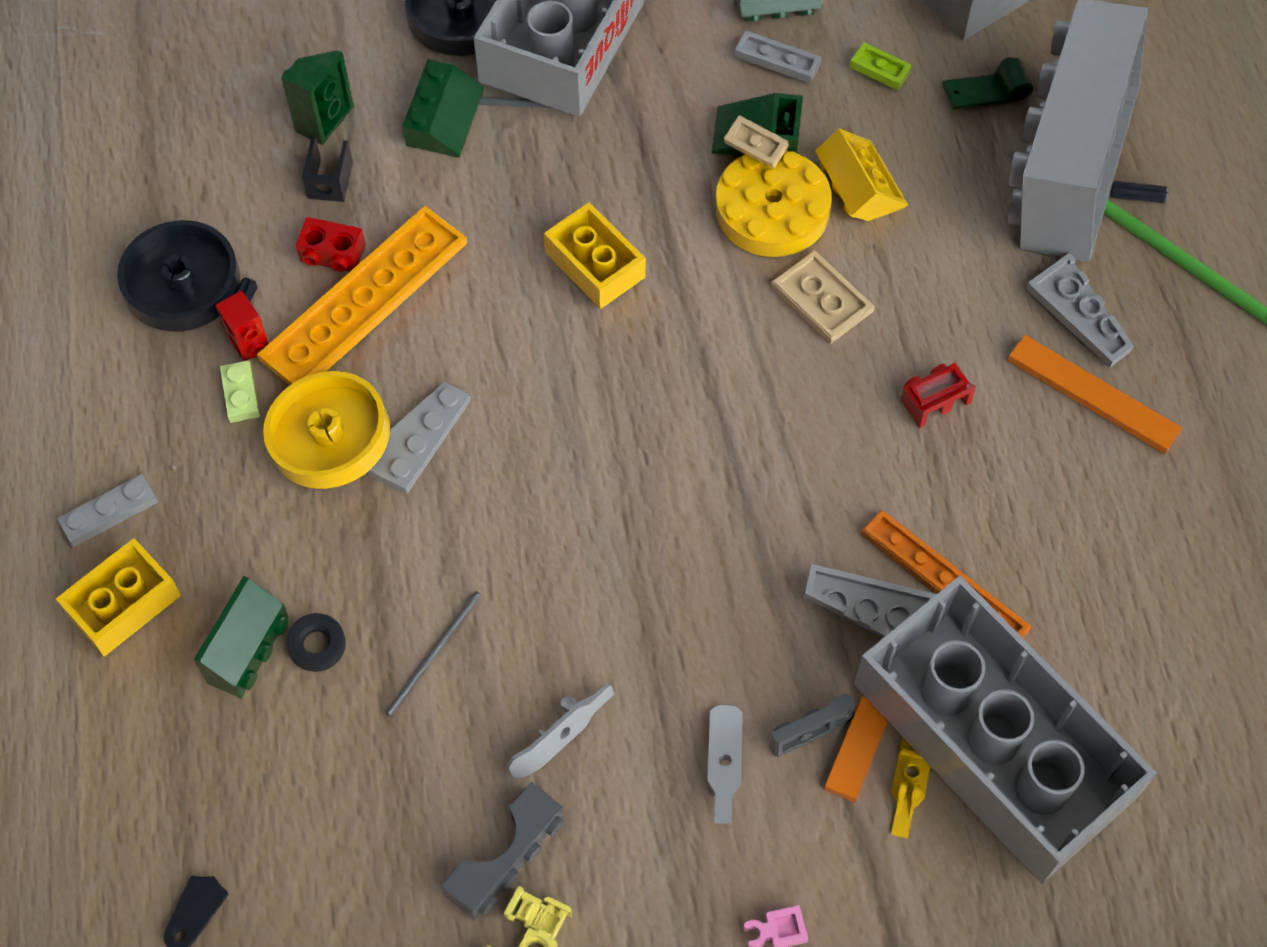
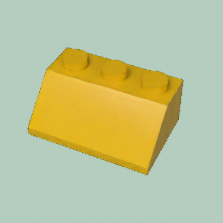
(859, 176)

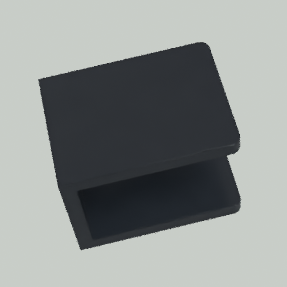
(337, 183)

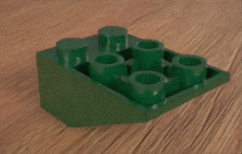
(773, 112)

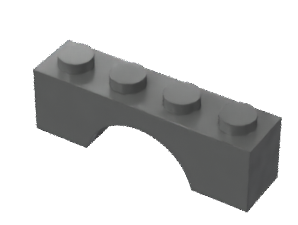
(476, 884)

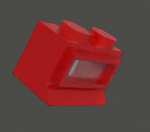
(936, 392)

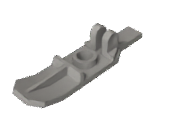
(560, 734)
(724, 744)

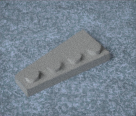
(1076, 305)
(863, 600)

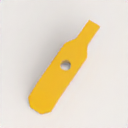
(907, 790)

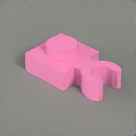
(783, 928)

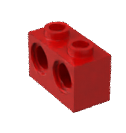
(330, 240)
(242, 325)

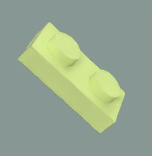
(239, 391)

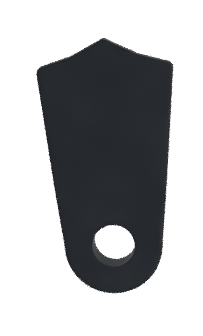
(194, 910)

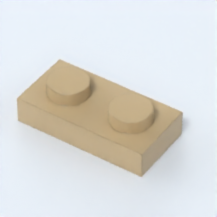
(756, 142)

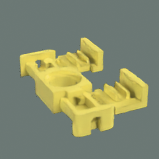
(542, 918)

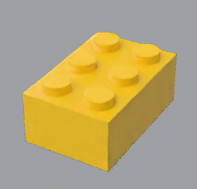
(594, 255)
(118, 597)

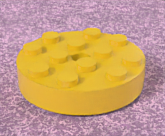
(775, 208)
(334, 402)

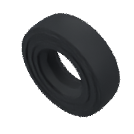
(315, 623)

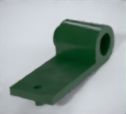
(1006, 85)

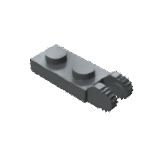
(812, 726)

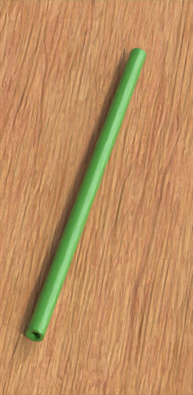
(1186, 261)

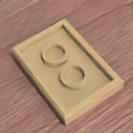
(822, 296)

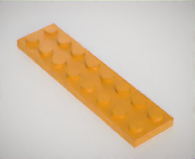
(363, 297)

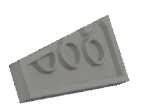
(418, 437)

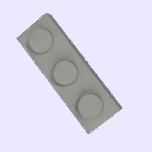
(778, 57)
(107, 510)

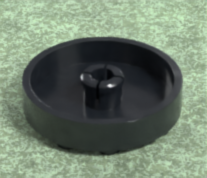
(447, 24)
(178, 275)

